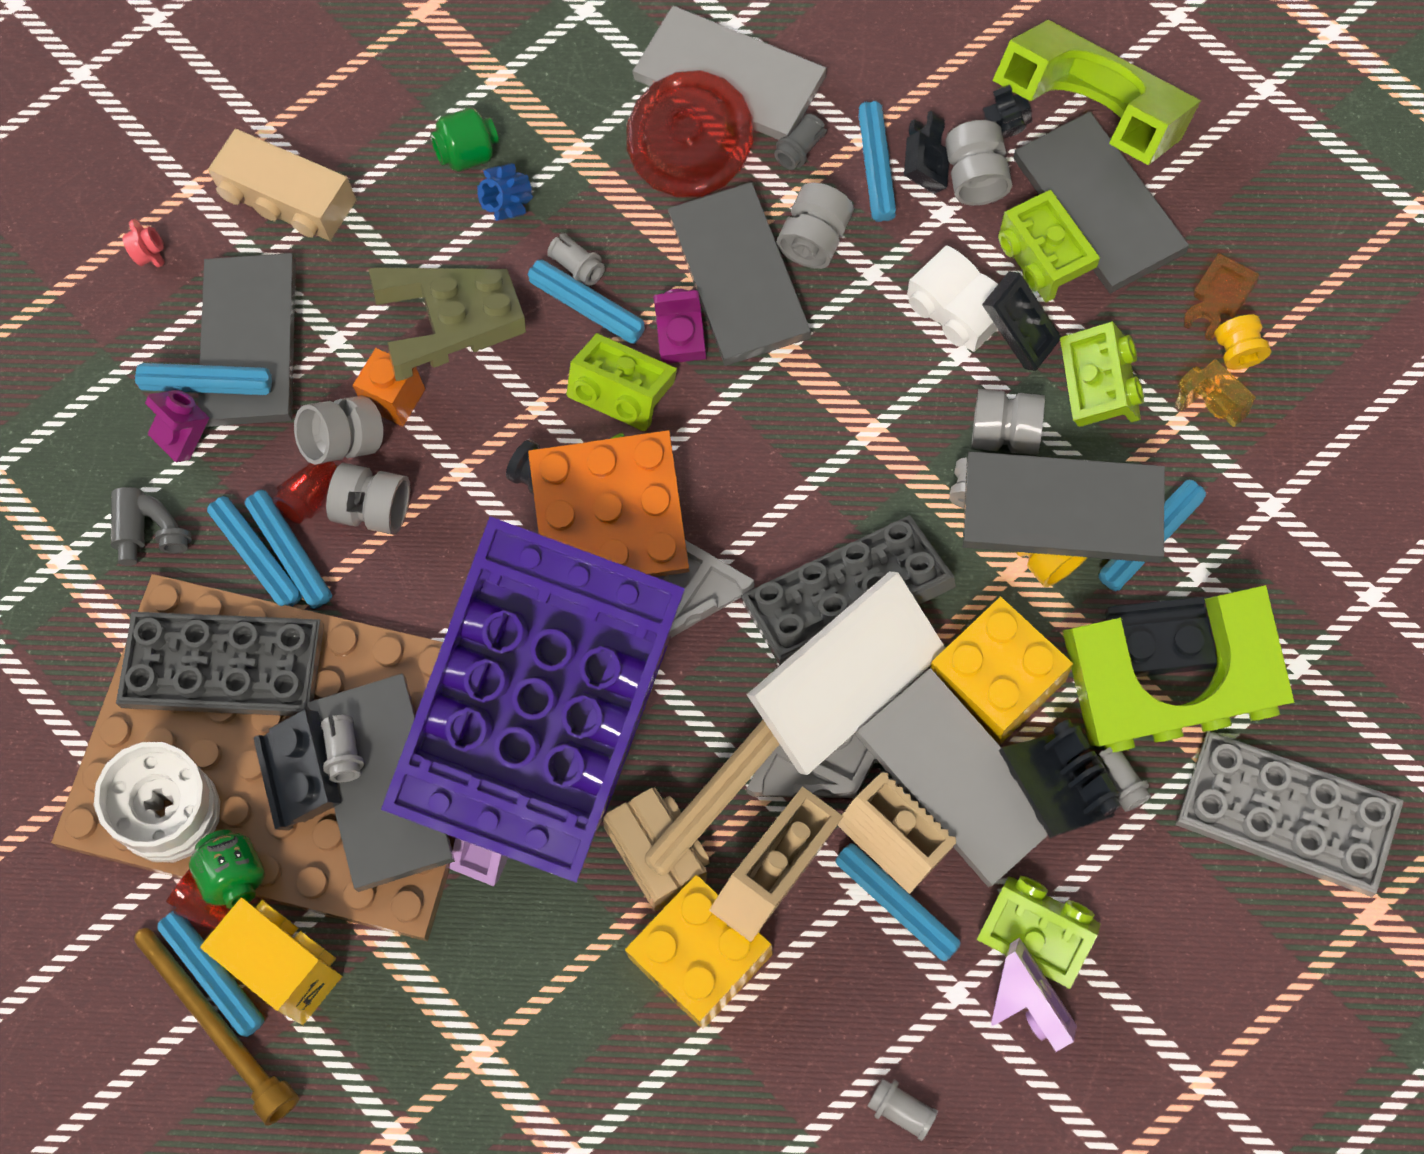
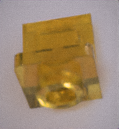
(1220, 390)

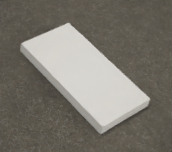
(847, 673)

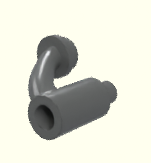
(128, 525)

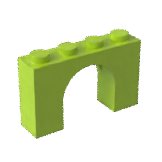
(1056, 59)
(1246, 680)

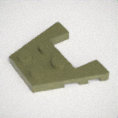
(462, 306)

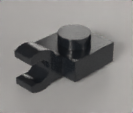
(1009, 112)
(925, 156)

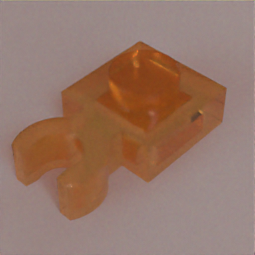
(1221, 290)

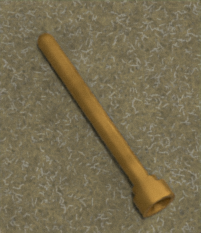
(271, 1097)

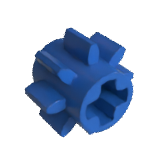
(504, 192)

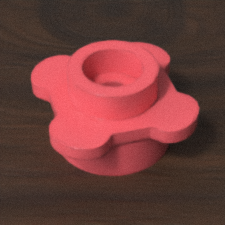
(143, 244)

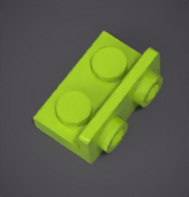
(1046, 244)
(1101, 374)
(619, 381)
(1051, 931)

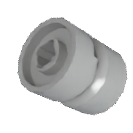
(979, 162)
(816, 224)
(1008, 422)
(338, 429)
(360, 497)

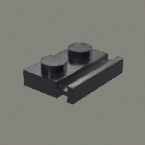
(1167, 636)
(293, 770)

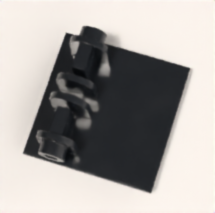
(1059, 782)

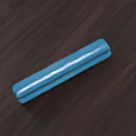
(877, 161)
(586, 301)
(203, 378)
(1176, 511)
(288, 549)
(254, 552)
(898, 902)
(211, 975)

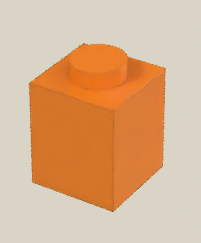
(392, 397)

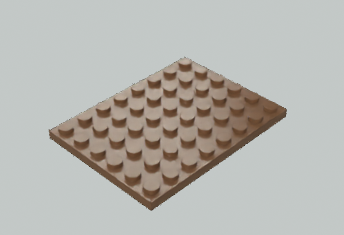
(300, 865)

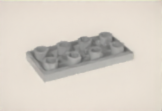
(771, 80)
(955, 774)
(1290, 813)

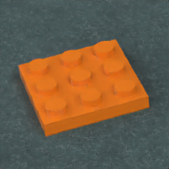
(613, 501)

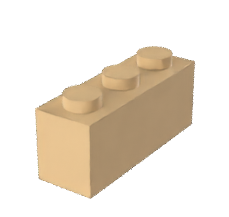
(282, 185)
(775, 864)

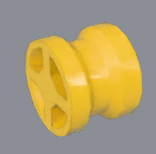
(1242, 342)

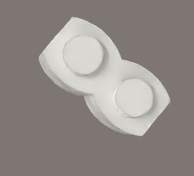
(953, 295)

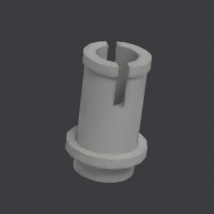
(583, 265)
(341, 750)
(1124, 778)
(902, 1109)

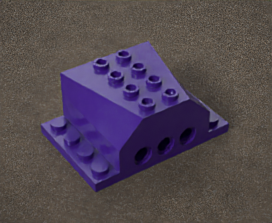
(534, 699)

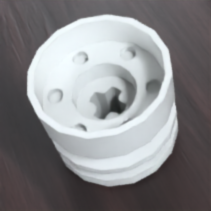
(136, 787)

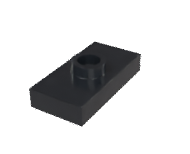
(1022, 320)

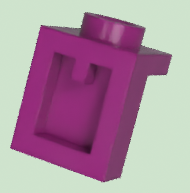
(679, 326)
(176, 423)

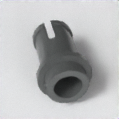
(792, 150)

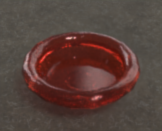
(689, 134)

